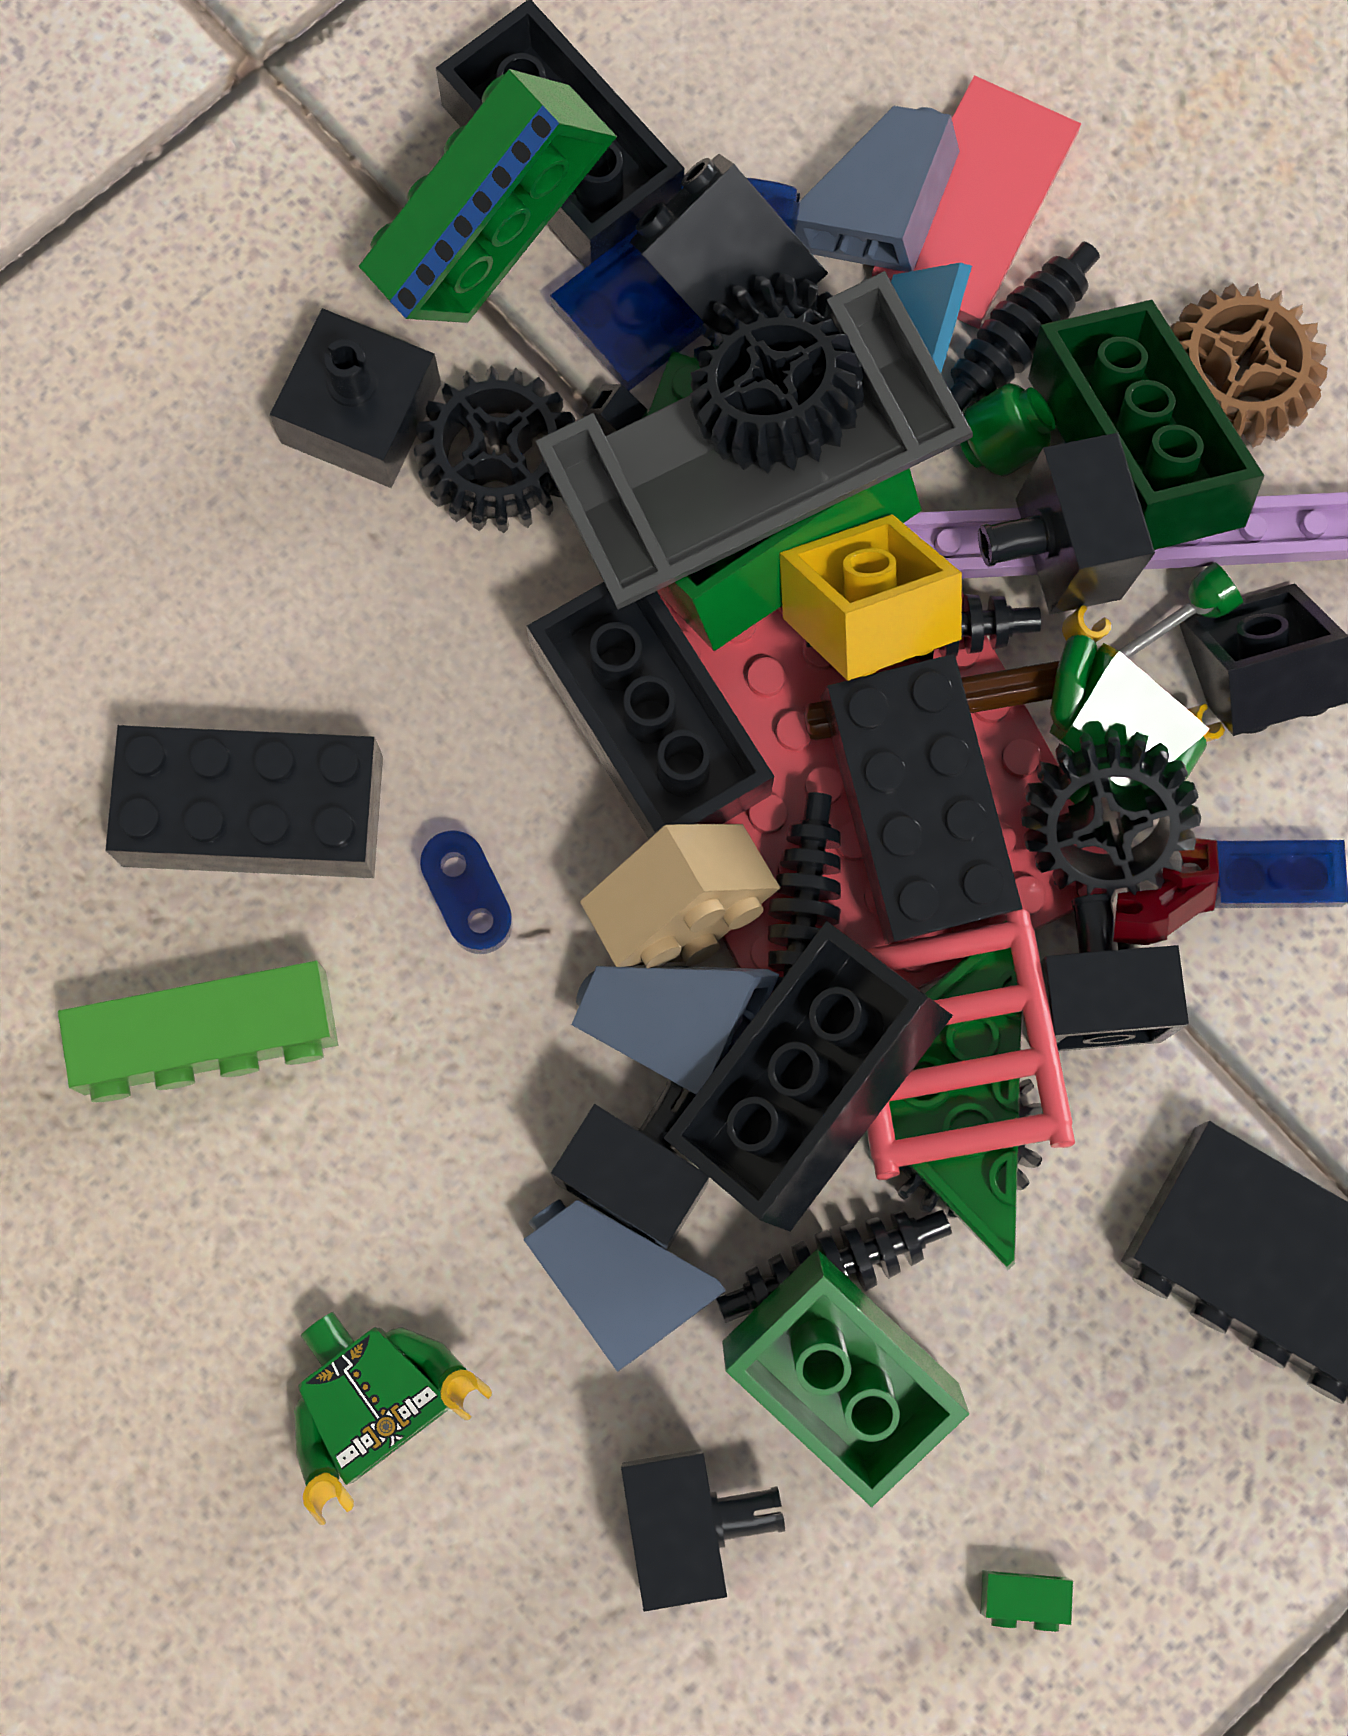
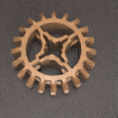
(1288, 379)

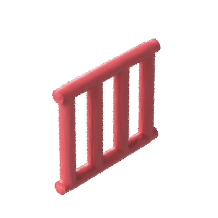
(1039, 1060)

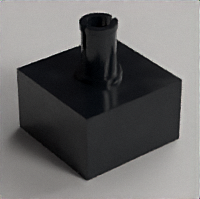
(356, 398)
(1076, 524)
(1110, 993)
(634, 1170)
(683, 1525)

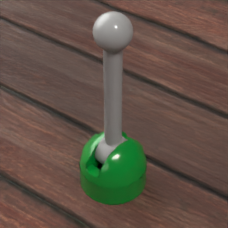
(1209, 595)

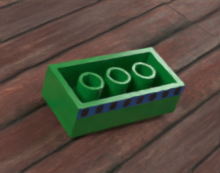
(486, 198)

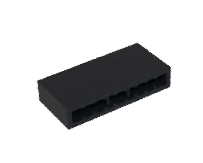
(1252, 1254)

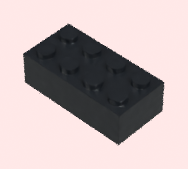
(627, 177)
(650, 710)
(920, 799)
(245, 801)
(807, 1078)

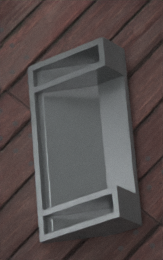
(667, 504)

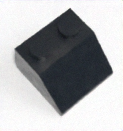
(1269, 660)

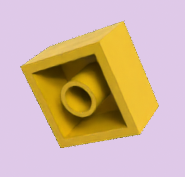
(871, 596)

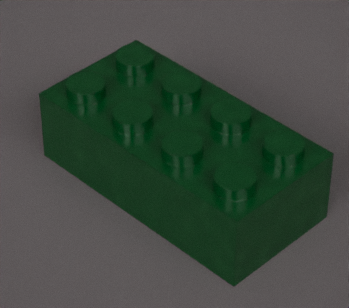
(1134, 379)

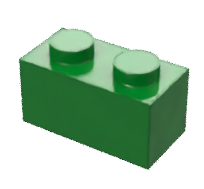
(1026, 1597)

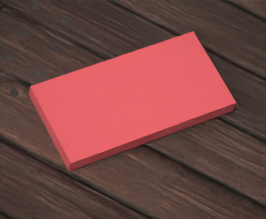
(995, 188)

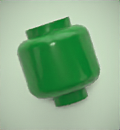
(1008, 429)

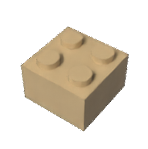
(680, 895)

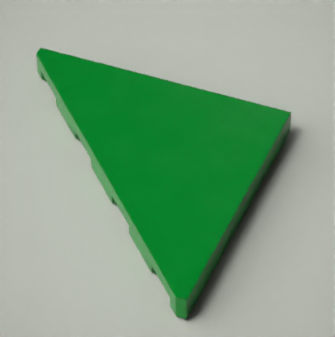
(983, 1184)

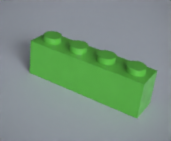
(198, 1030)

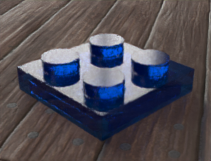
(626, 313)

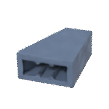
(882, 192)
(672, 1016)
(617, 1280)

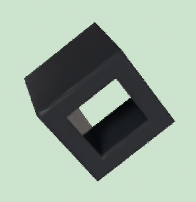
(615, 408)

